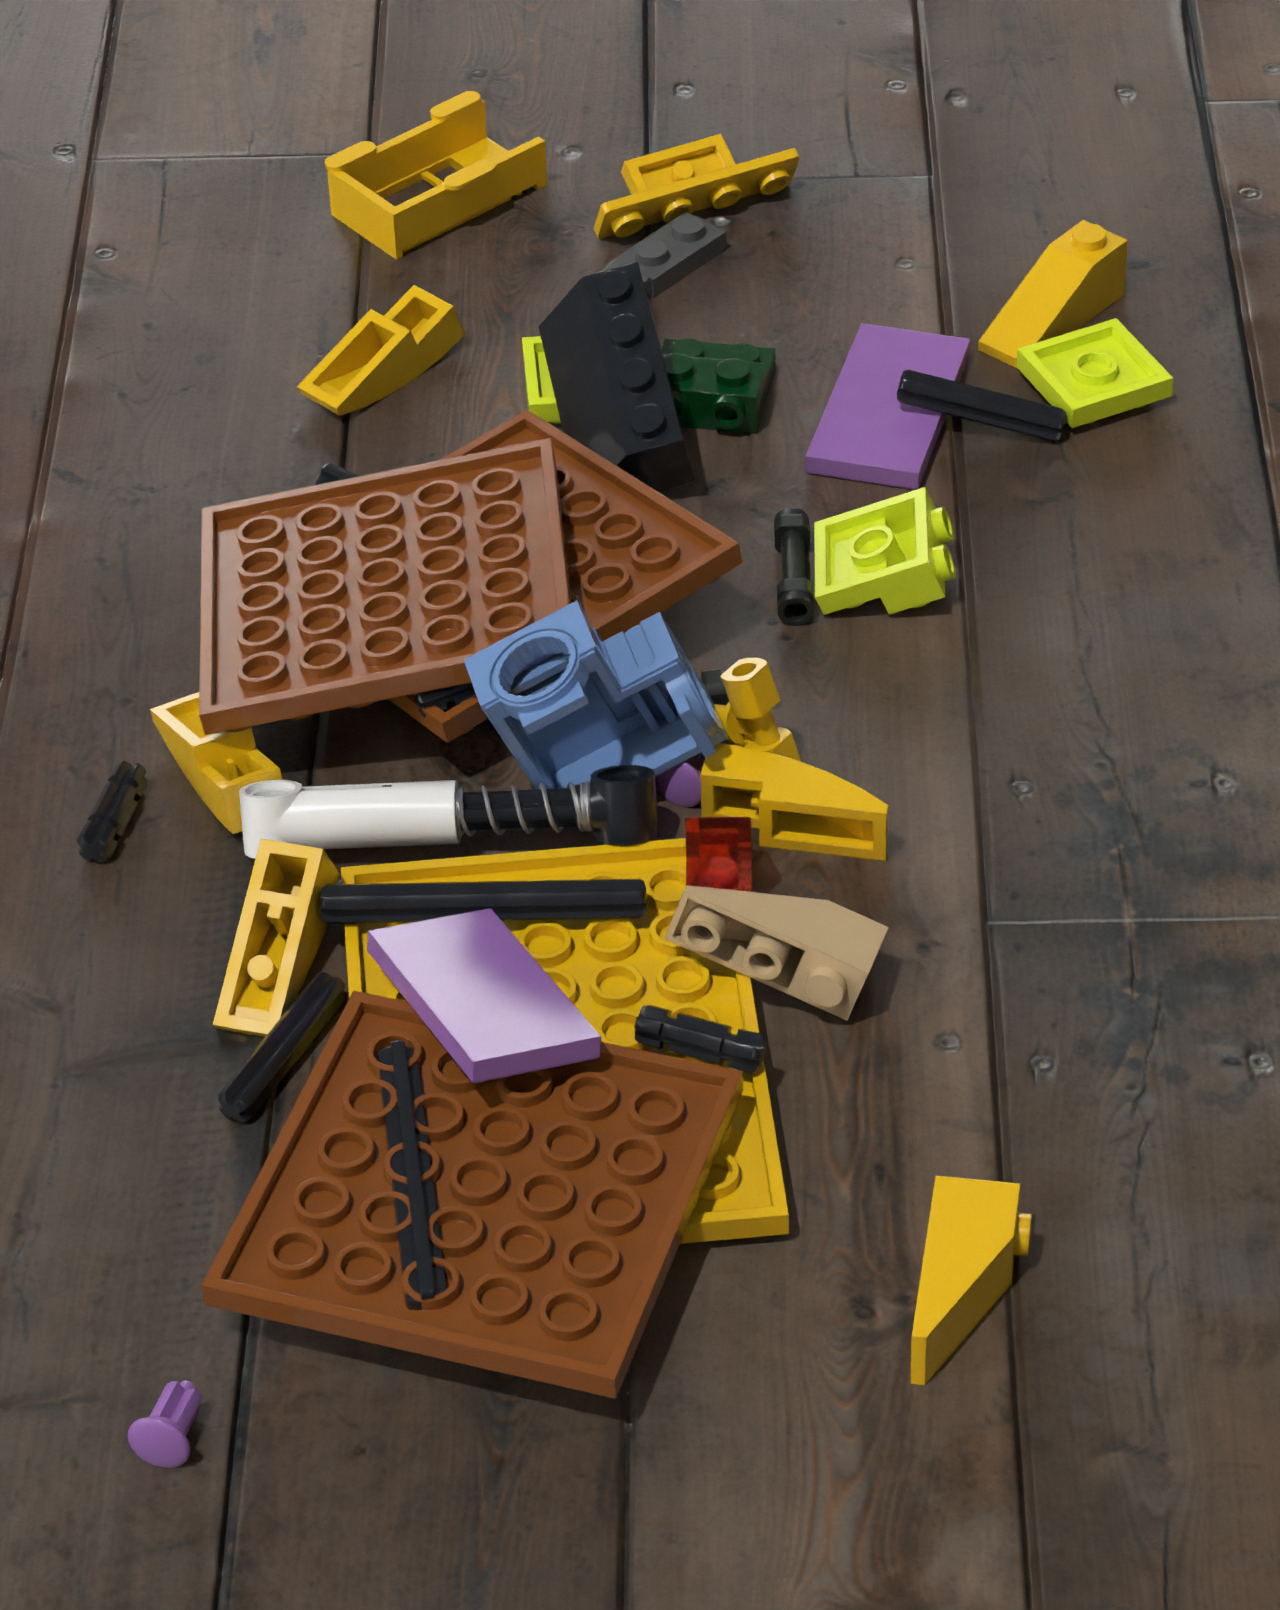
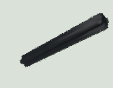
(506, 898)
(411, 1163)

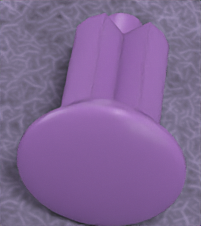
(682, 782)
(163, 1434)

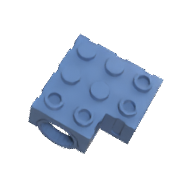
(591, 703)

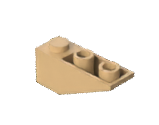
(783, 941)

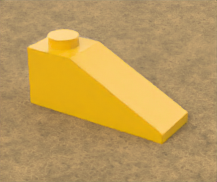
(1062, 291)
(274, 936)
(965, 1264)

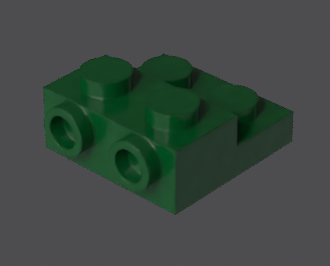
(719, 383)

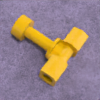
(749, 713)

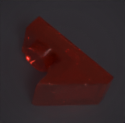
(719, 852)

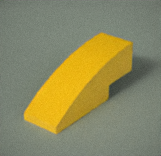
(384, 353)
(213, 763)
(793, 803)

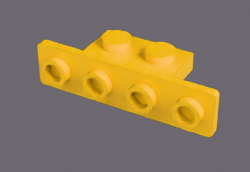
(690, 180)

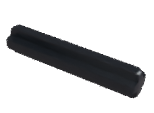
(981, 405)
(282, 1047)

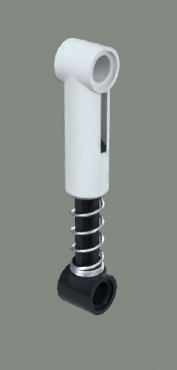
(614, 805)

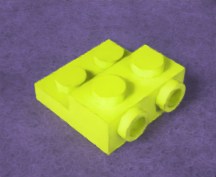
(885, 553)

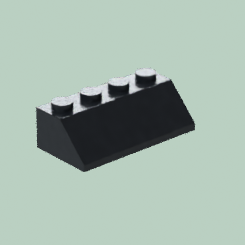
(615, 377)

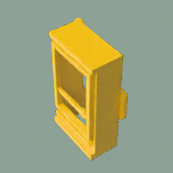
(454, 138)

